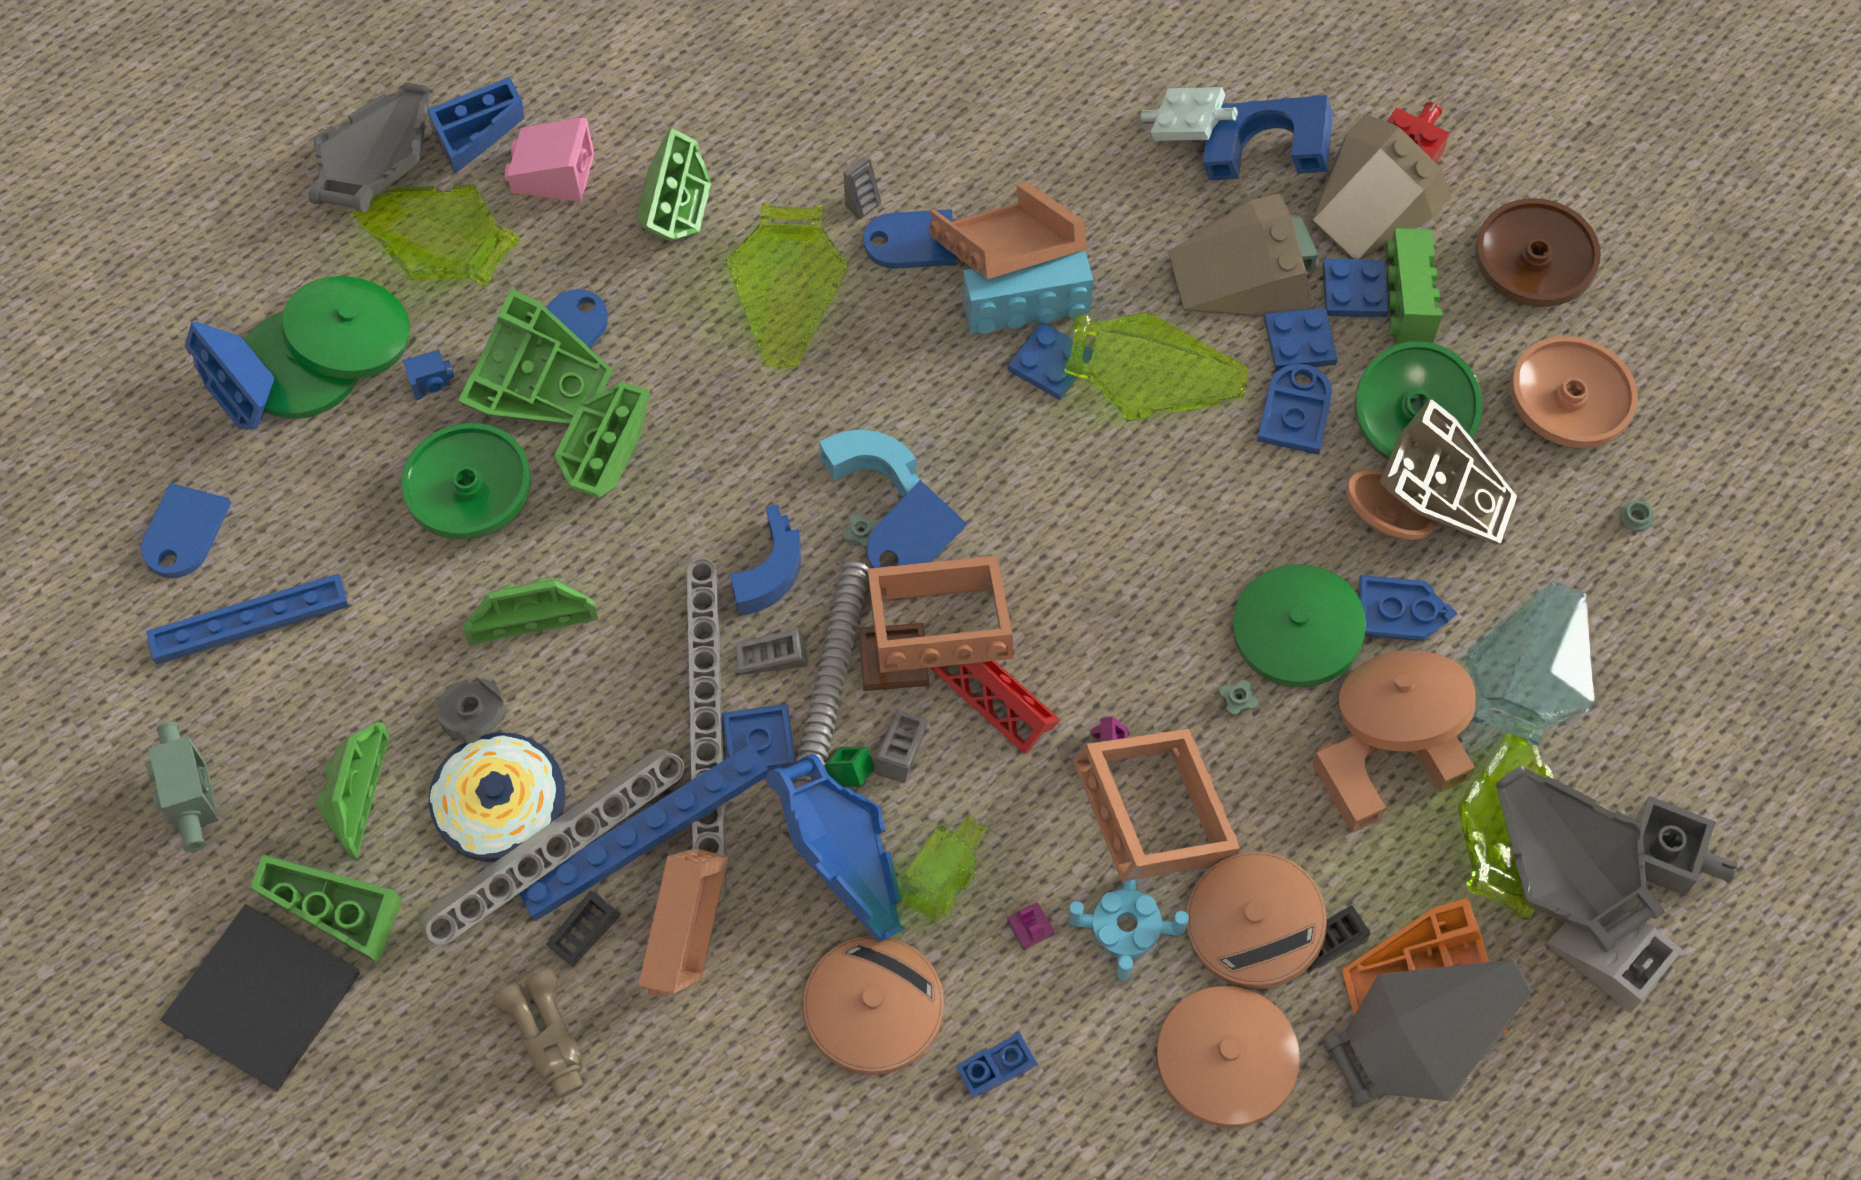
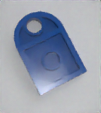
(907, 241)
(585, 325)
(1296, 412)
(184, 528)
(915, 528)

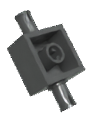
(1678, 847)

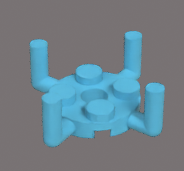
(1121, 943)

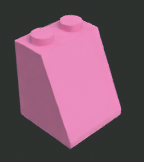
(551, 160)

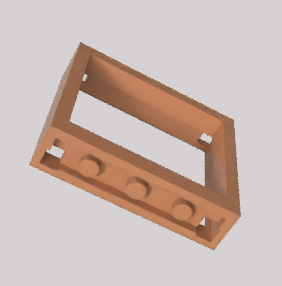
(937, 579)
(1115, 820)
(683, 921)

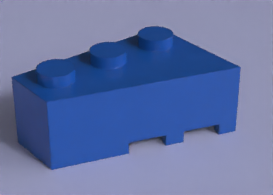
(475, 121)

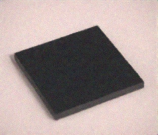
(260, 997)

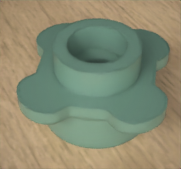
(852, 533)
(1237, 706)

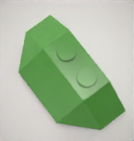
(675, 189)
(602, 438)
(528, 609)
(352, 785)

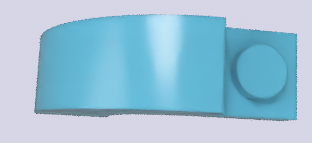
(871, 451)

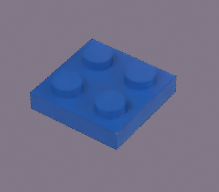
(1355, 287)
(1300, 338)
(1044, 359)

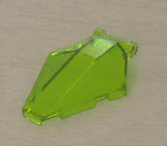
(438, 232)
(786, 281)
(1153, 365)
(1485, 827)

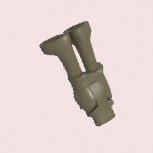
(553, 1050)

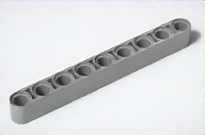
(536, 846)

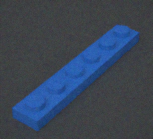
(247, 618)

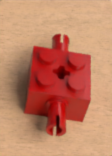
(1422, 129)

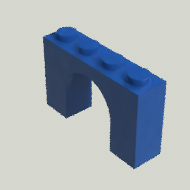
(1305, 117)

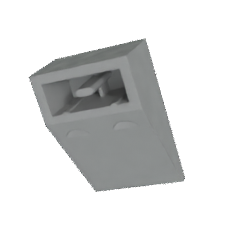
(1625, 970)

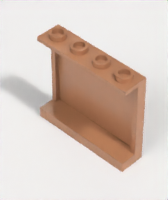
(1012, 235)

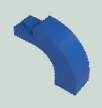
(770, 581)

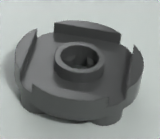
(476, 723)

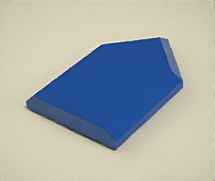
(1401, 608)

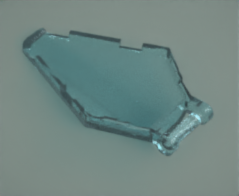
(1535, 665)

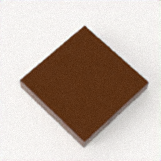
(870, 664)

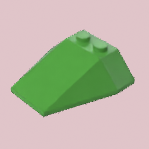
(533, 367)

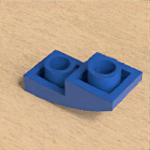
(996, 1066)

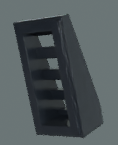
(601, 926)
(1360, 936)

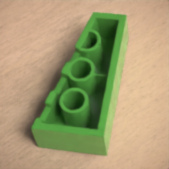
(1413, 286)
(332, 903)

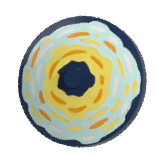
(495, 795)

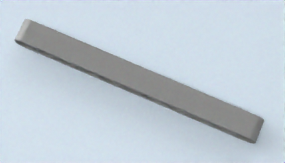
(702, 682)

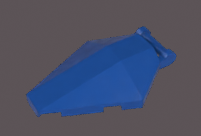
(841, 842)

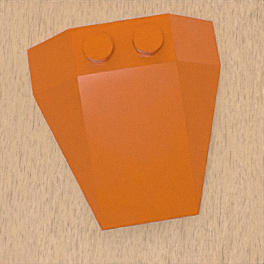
(1436, 939)

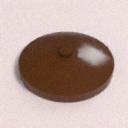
(1538, 252)

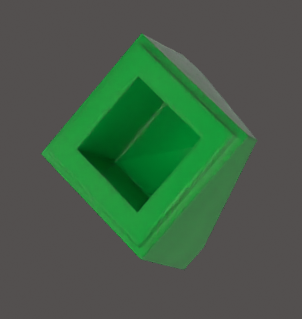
(850, 766)

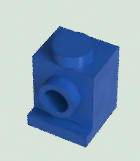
(428, 373)

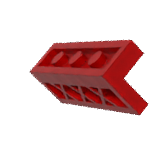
(1011, 692)

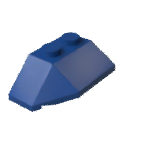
(230, 373)

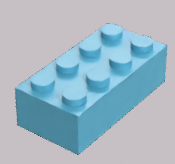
(1028, 295)

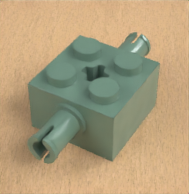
(182, 785)

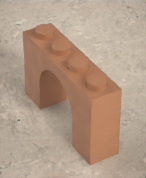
(1346, 780)

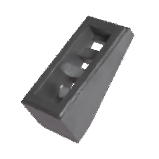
(861, 193)
(786, 661)
(894, 765)

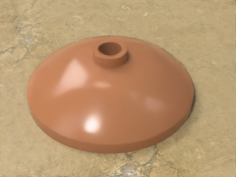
(1383, 510)

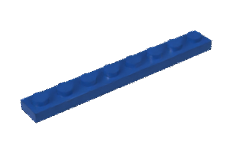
(645, 831)

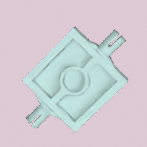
(1188, 114)

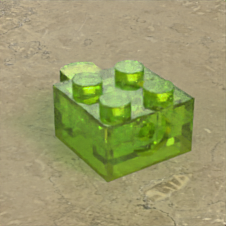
(942, 869)

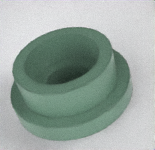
(1640, 508)

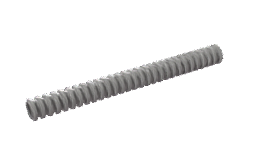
(832, 668)

